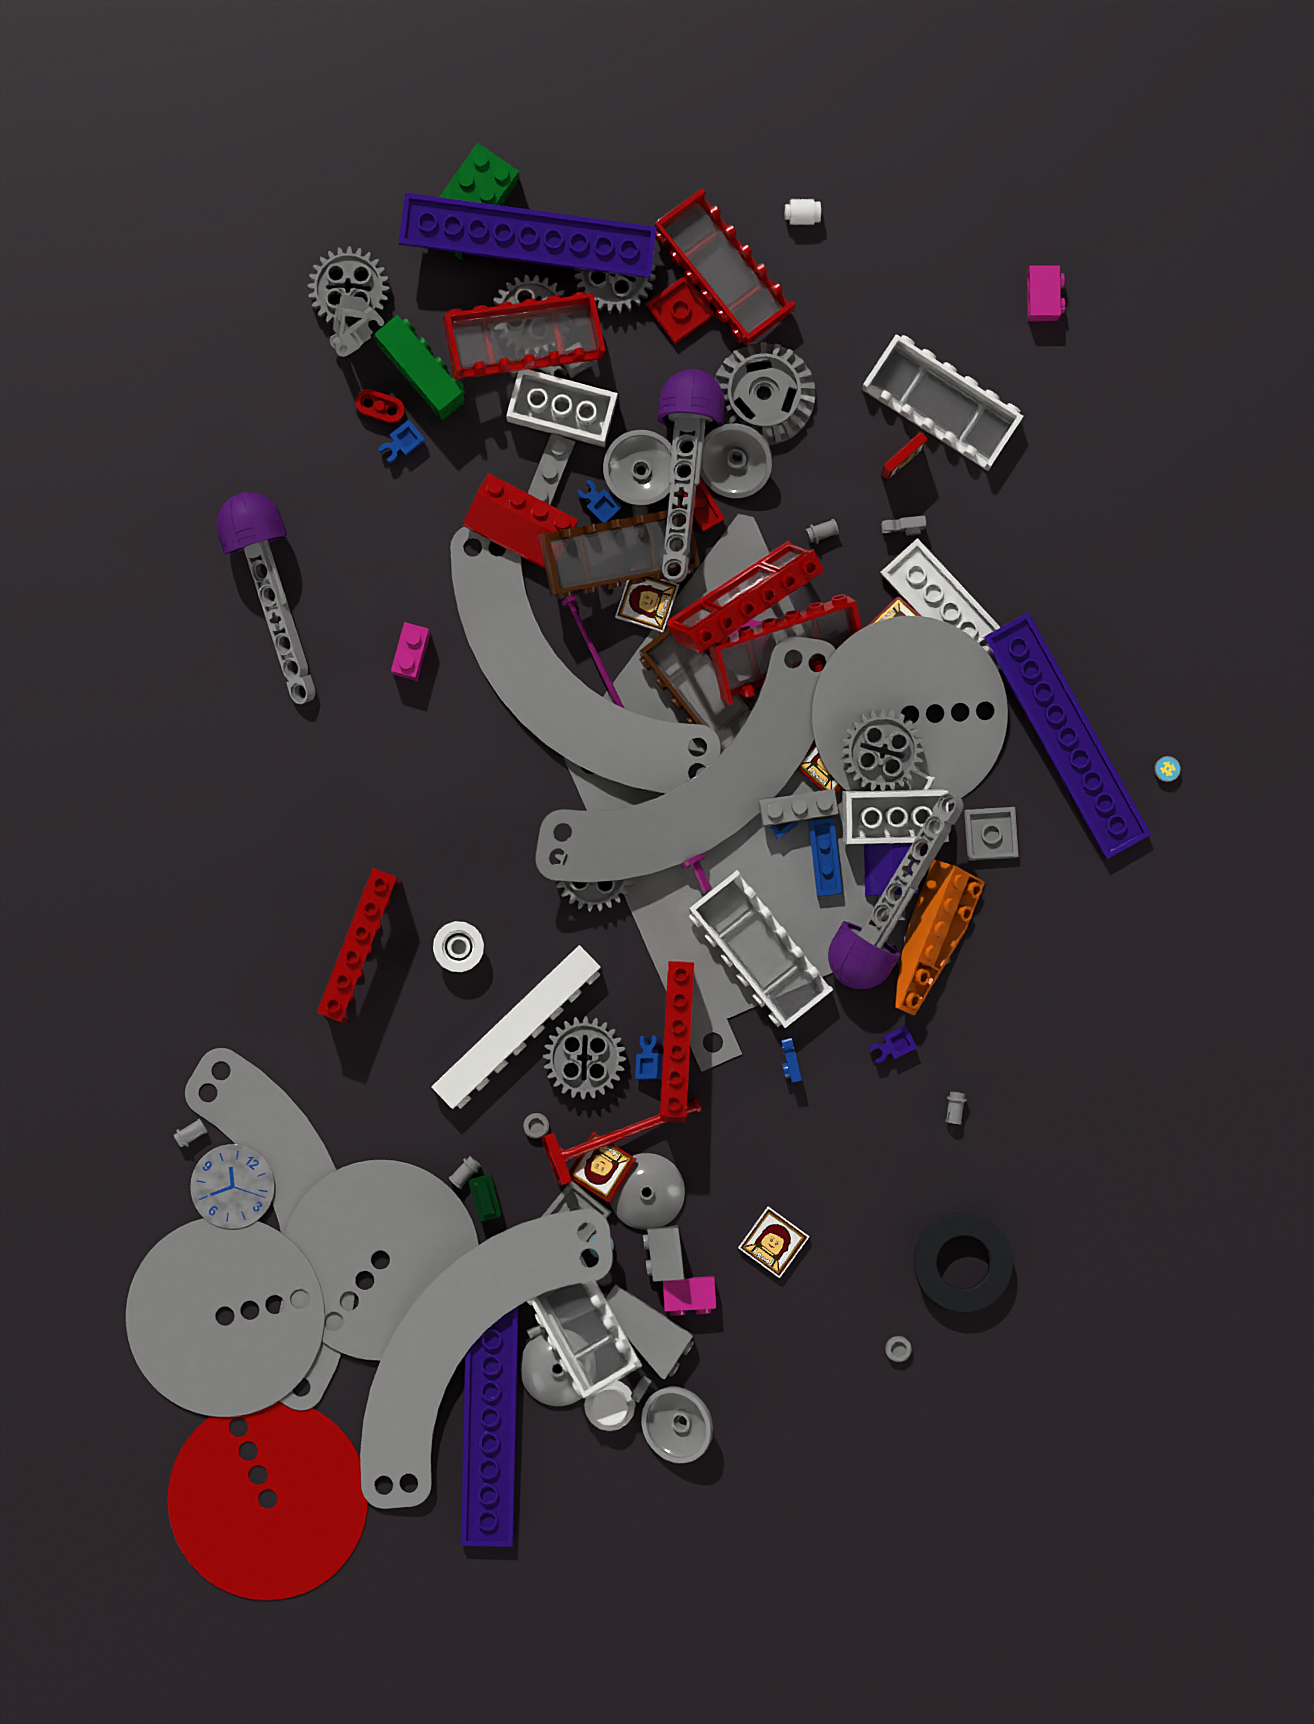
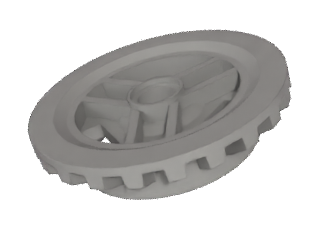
(786, 373)

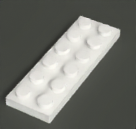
(937, 594)

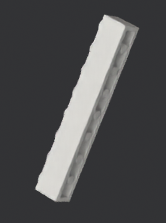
(516, 1027)

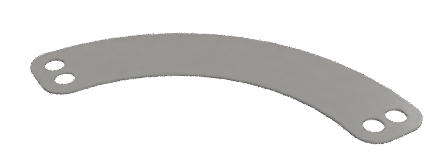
(545, 692)
(710, 805)
(263, 1117)
(447, 1323)

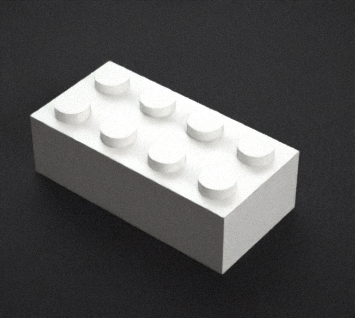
(562, 407)
(888, 815)

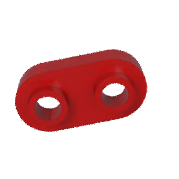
(380, 406)

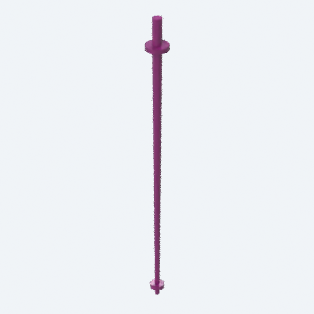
(694, 862)

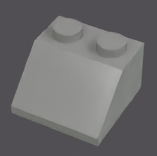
(664, 1253)

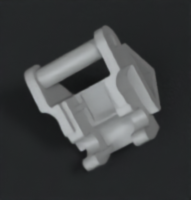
(351, 324)

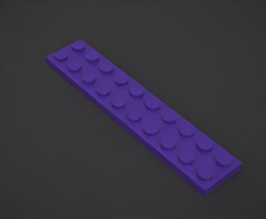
(527, 235)
(1067, 735)
(490, 1436)

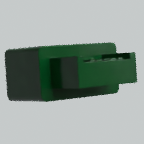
(485, 1197)

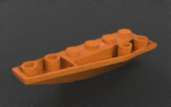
(935, 930)

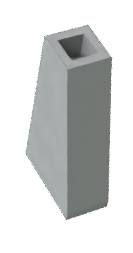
(650, 1331)

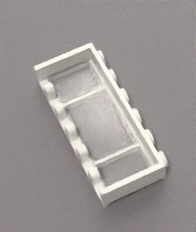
(942, 401)
(759, 950)
(585, 1336)

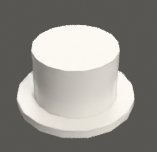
(458, 946)
(610, 1407)

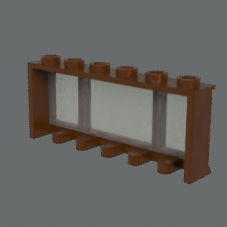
(611, 553)
(695, 687)

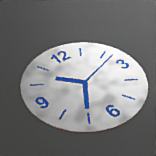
(232, 1186)

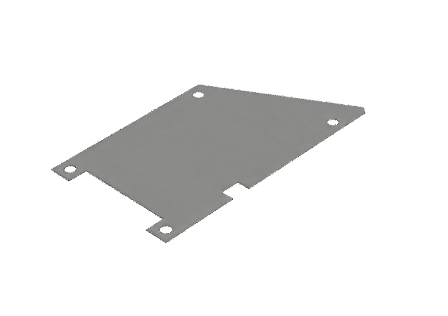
(775, 869)

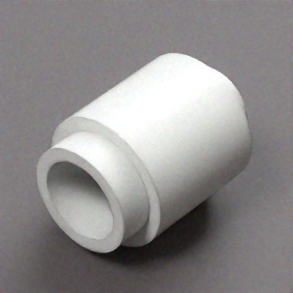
(802, 211)

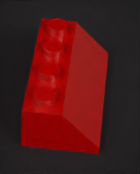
(514, 518)

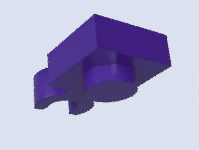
(896, 1042)

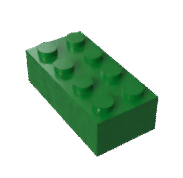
(482, 180)
(419, 367)

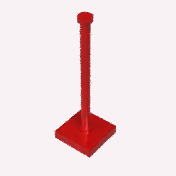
(559, 1158)

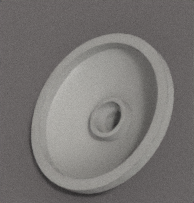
(629, 453)
(730, 475)
(666, 1196)
(539, 1377)
(668, 1432)

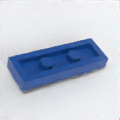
(825, 857)

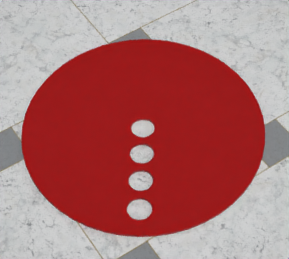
(278, 1548)

